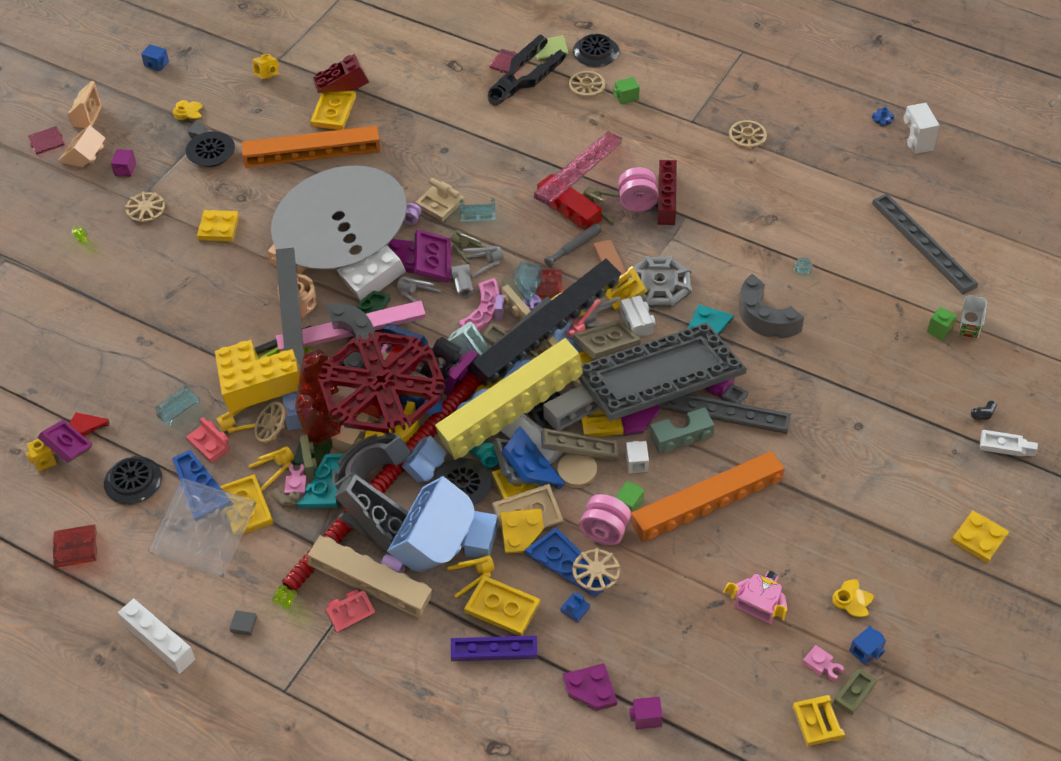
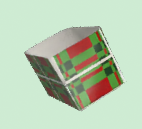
(978, 306)

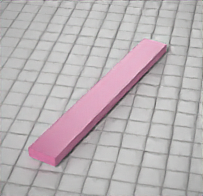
(394, 316)

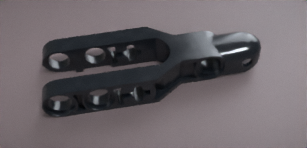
(509, 85)

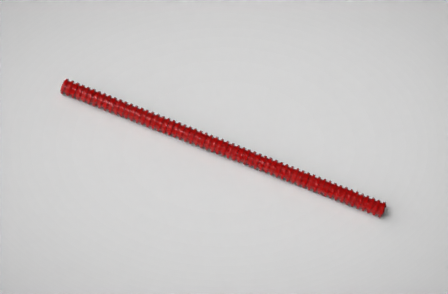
(389, 473)

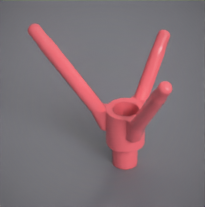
(579, 326)

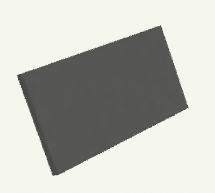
(659, 371)

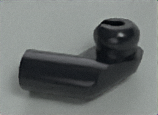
(984, 413)

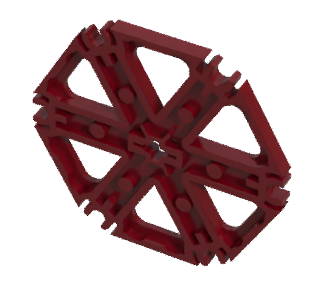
(385, 393)

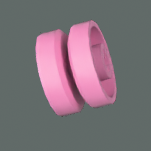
(638, 189)
(605, 519)

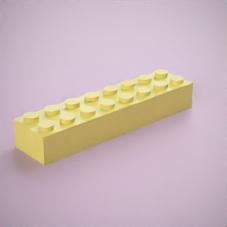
(509, 399)

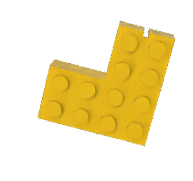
(253, 380)

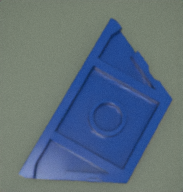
(529, 461)

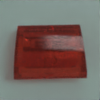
(551, 283)
(74, 546)

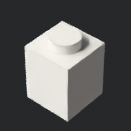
(637, 457)

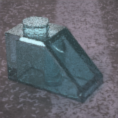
(527, 279)

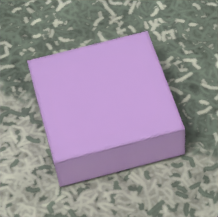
(499, 308)

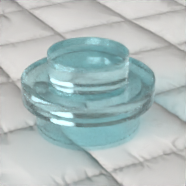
(803, 266)

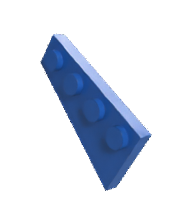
(191, 468)
(558, 555)

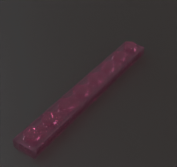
(577, 168)

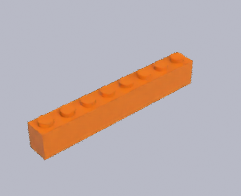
(310, 146)
(707, 496)

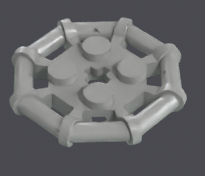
(660, 268)

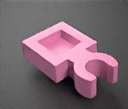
(296, 482)
(820, 661)

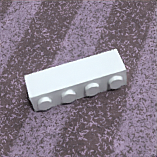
(156, 636)

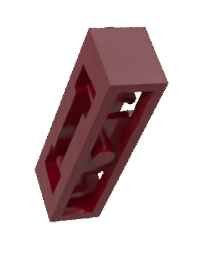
(667, 192)

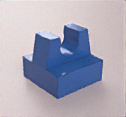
(575, 607)

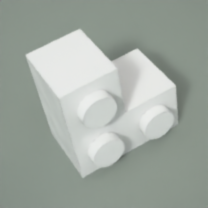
(922, 128)

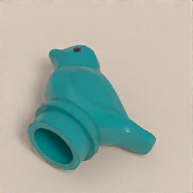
(485, 453)

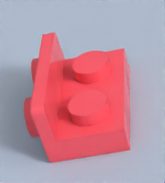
(209, 440)
(350, 610)

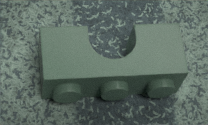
(668, 437)

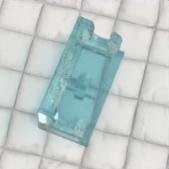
(477, 212)
(176, 404)

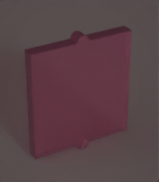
(502, 61)
(46, 140)

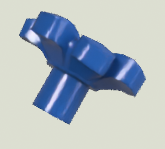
(883, 116)

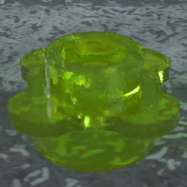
(79, 233)
(280, 593)

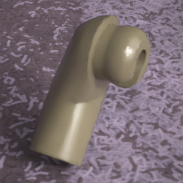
(285, 500)

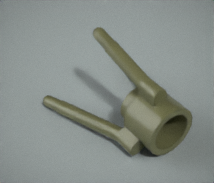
(594, 196)
(461, 241)

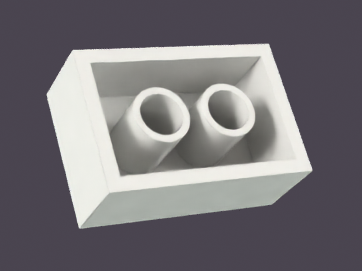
(372, 273)

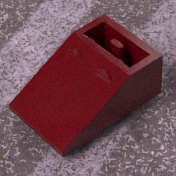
(341, 76)

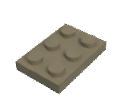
(606, 339)

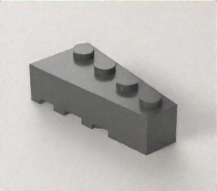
(372, 510)

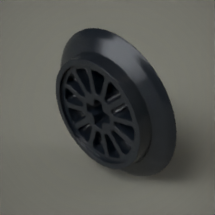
(596, 50)
(210, 148)
(481, 483)
(118, 484)

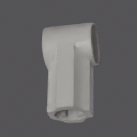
(462, 278)

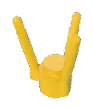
(227, 421)
(282, 456)
(482, 565)

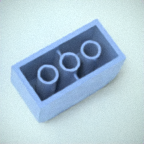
(433, 526)

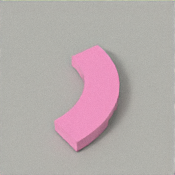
(486, 311)

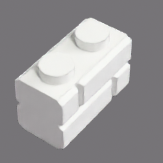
(637, 316)

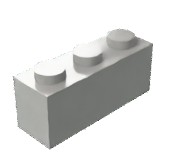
(569, 408)

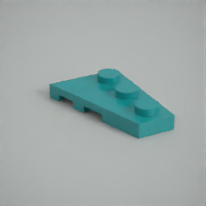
(322, 490)

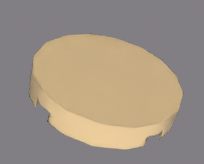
(577, 470)

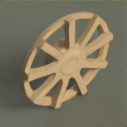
(586, 83)
(747, 133)
(145, 206)
(270, 421)
(596, 569)

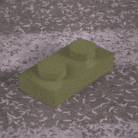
(307, 450)
(855, 691)

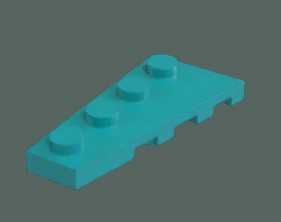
(715, 318)

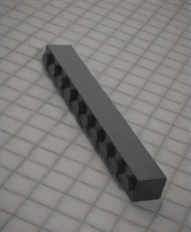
(545, 322)

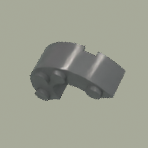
(764, 319)
(356, 322)
(369, 455)

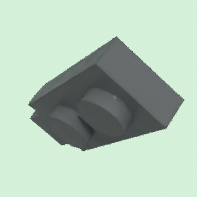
(506, 468)

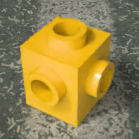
(265, 66)
(40, 455)

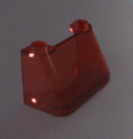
(310, 401)

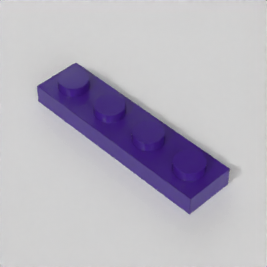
(494, 648)

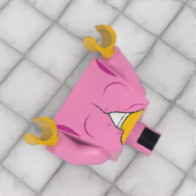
(759, 596)

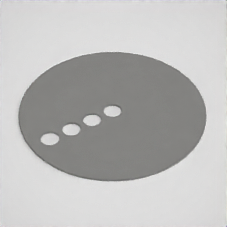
(371, 204)

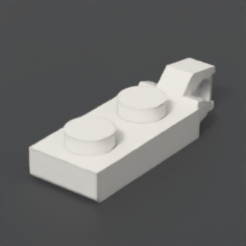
(1007, 444)

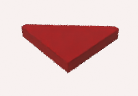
(86, 423)

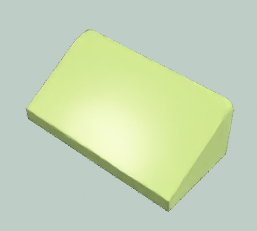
(552, 46)

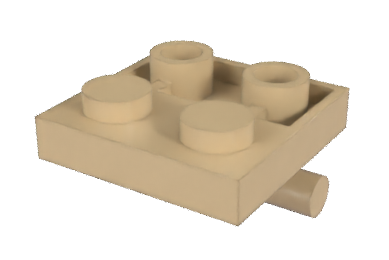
(440, 200)

